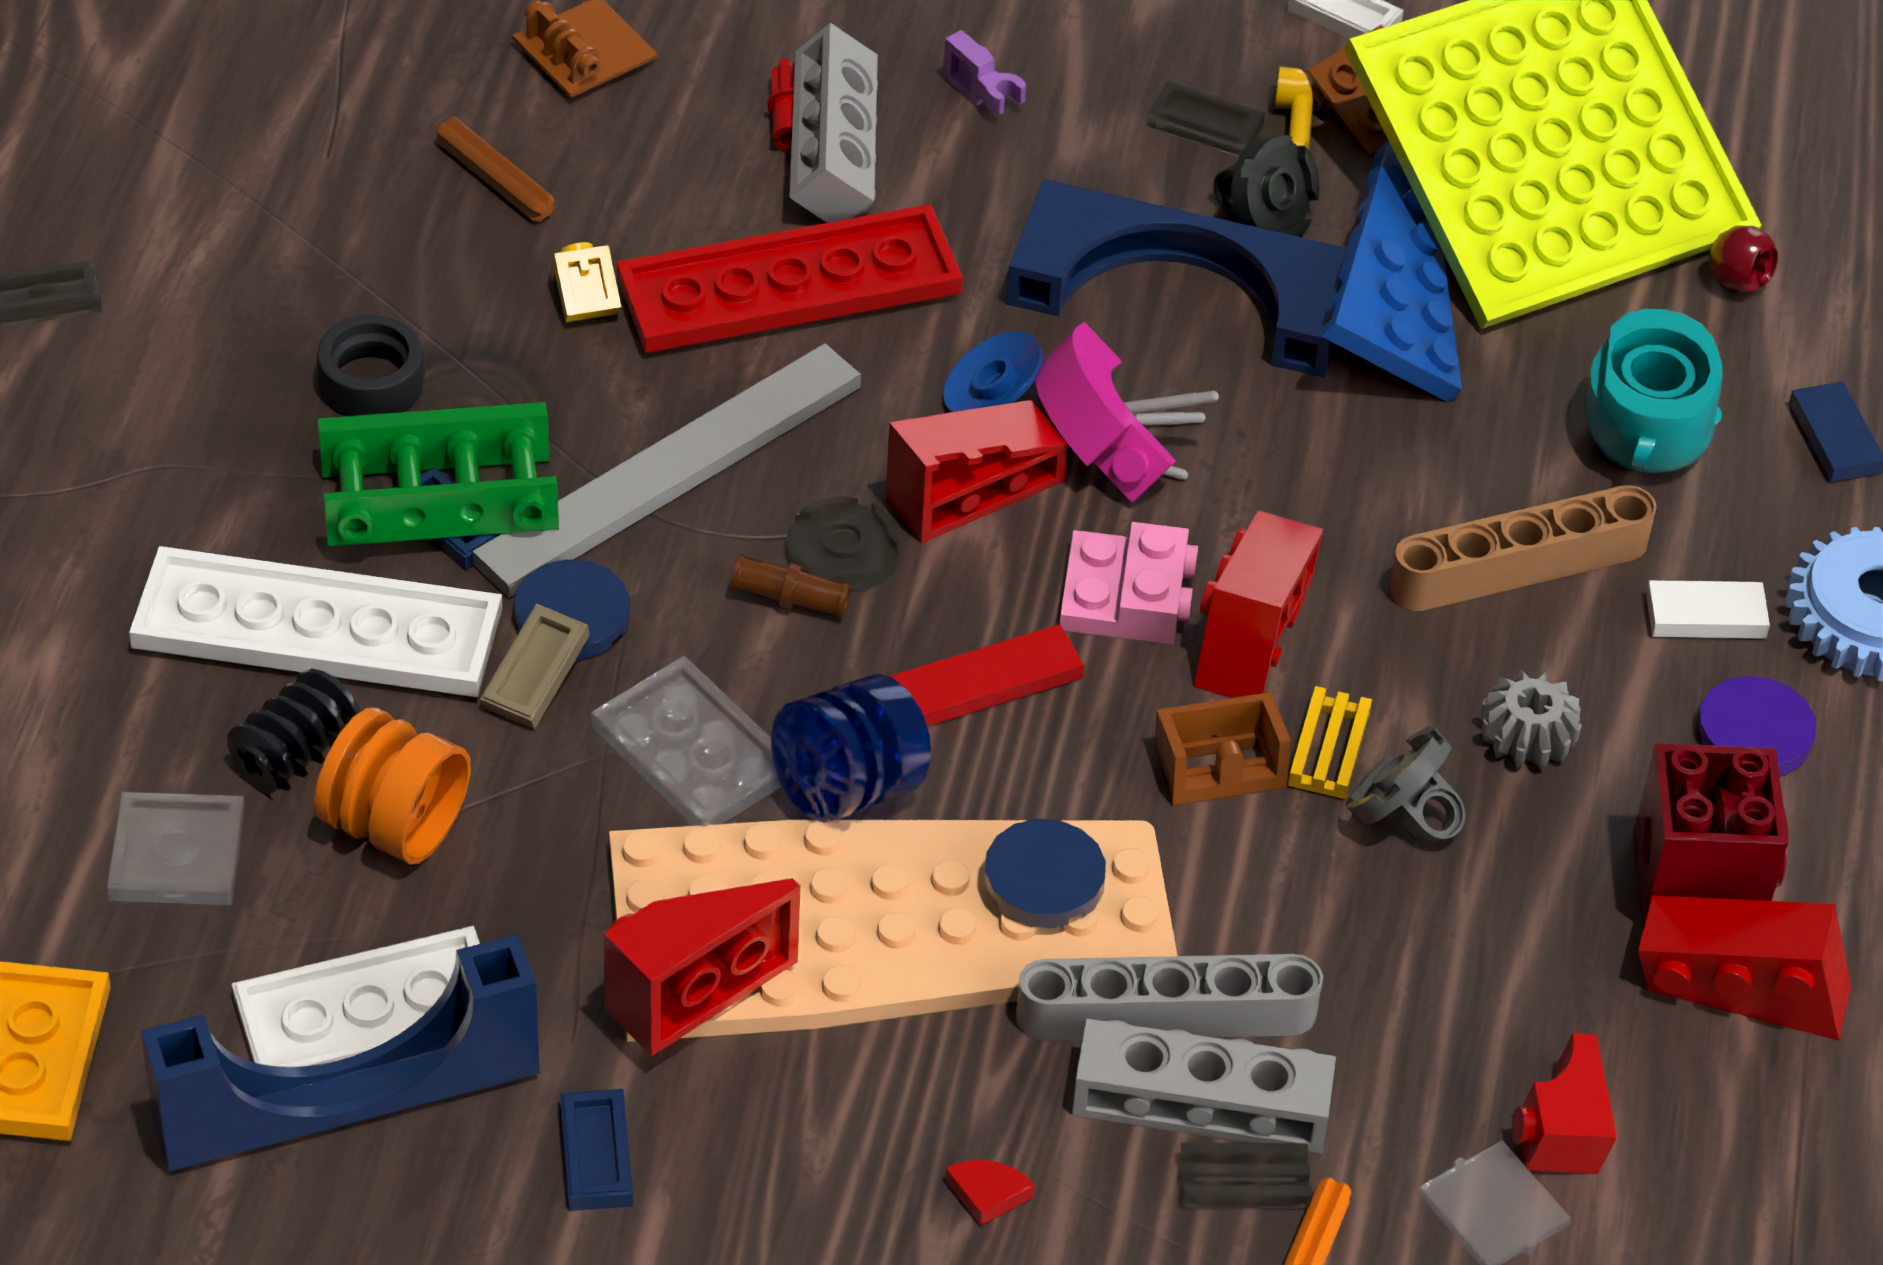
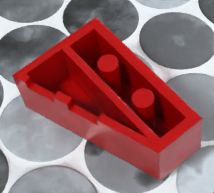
(1253, 602)
(1750, 959)

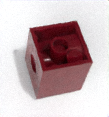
(1710, 824)

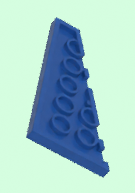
(1396, 287)

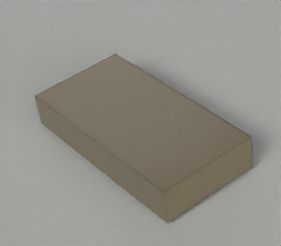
(535, 666)

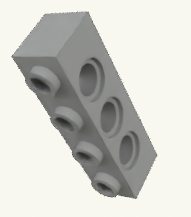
(834, 126)
(1177, 1100)

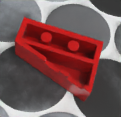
(970, 464)

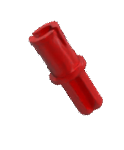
(781, 104)

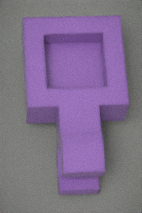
(972, 73)

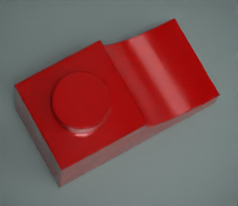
(1569, 1118)

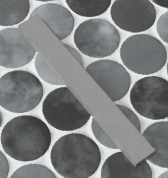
(672, 466)

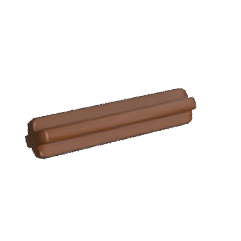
(495, 169)

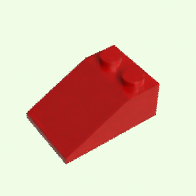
(696, 957)

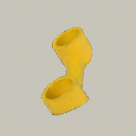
(1295, 94)

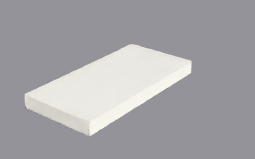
(345, 1002)

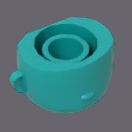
(1654, 391)

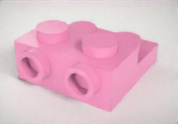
(1129, 583)

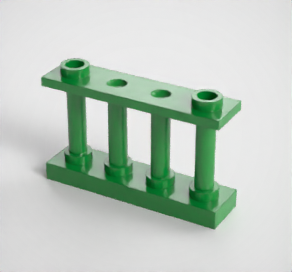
(444, 440)

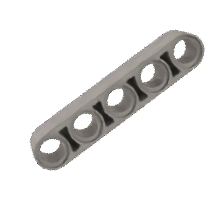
(1184, 993)

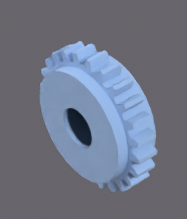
(1840, 600)

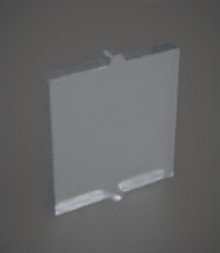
(1494, 1205)

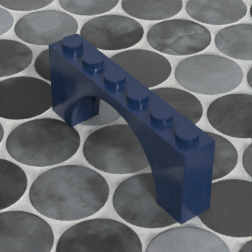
(1087, 232)
(469, 1040)

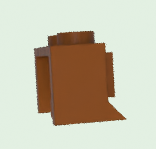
(1223, 730)

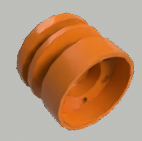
(392, 785)

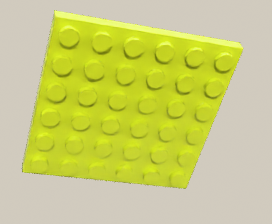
(1549, 145)

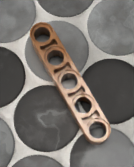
(1521, 548)

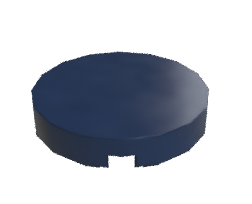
(582, 593)
(1045, 872)

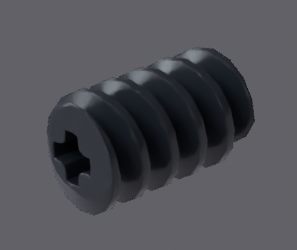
(290, 728)

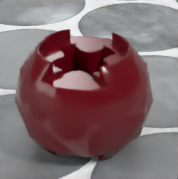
(1743, 258)

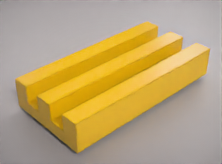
(1339, 709)

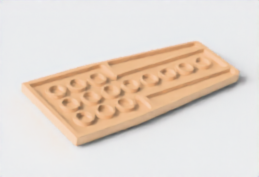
(892, 912)

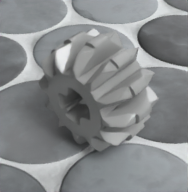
(1531, 720)

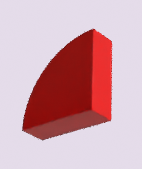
(988, 1187)

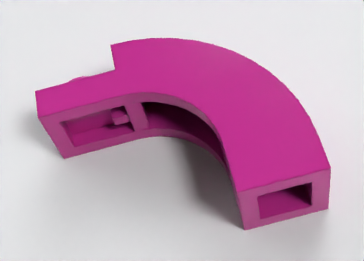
(1092, 417)

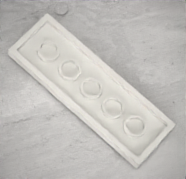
(317, 620)

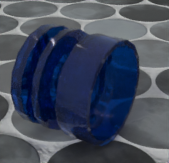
(850, 747)

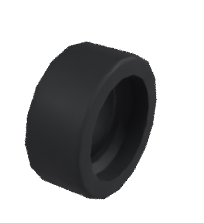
(363, 337)

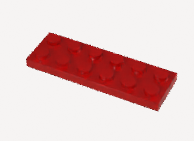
(788, 278)

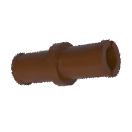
(791, 586)

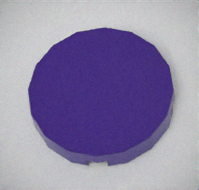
(1759, 714)

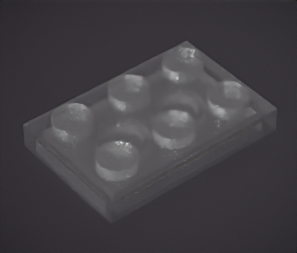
(690, 743)

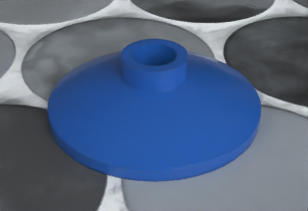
(994, 372)

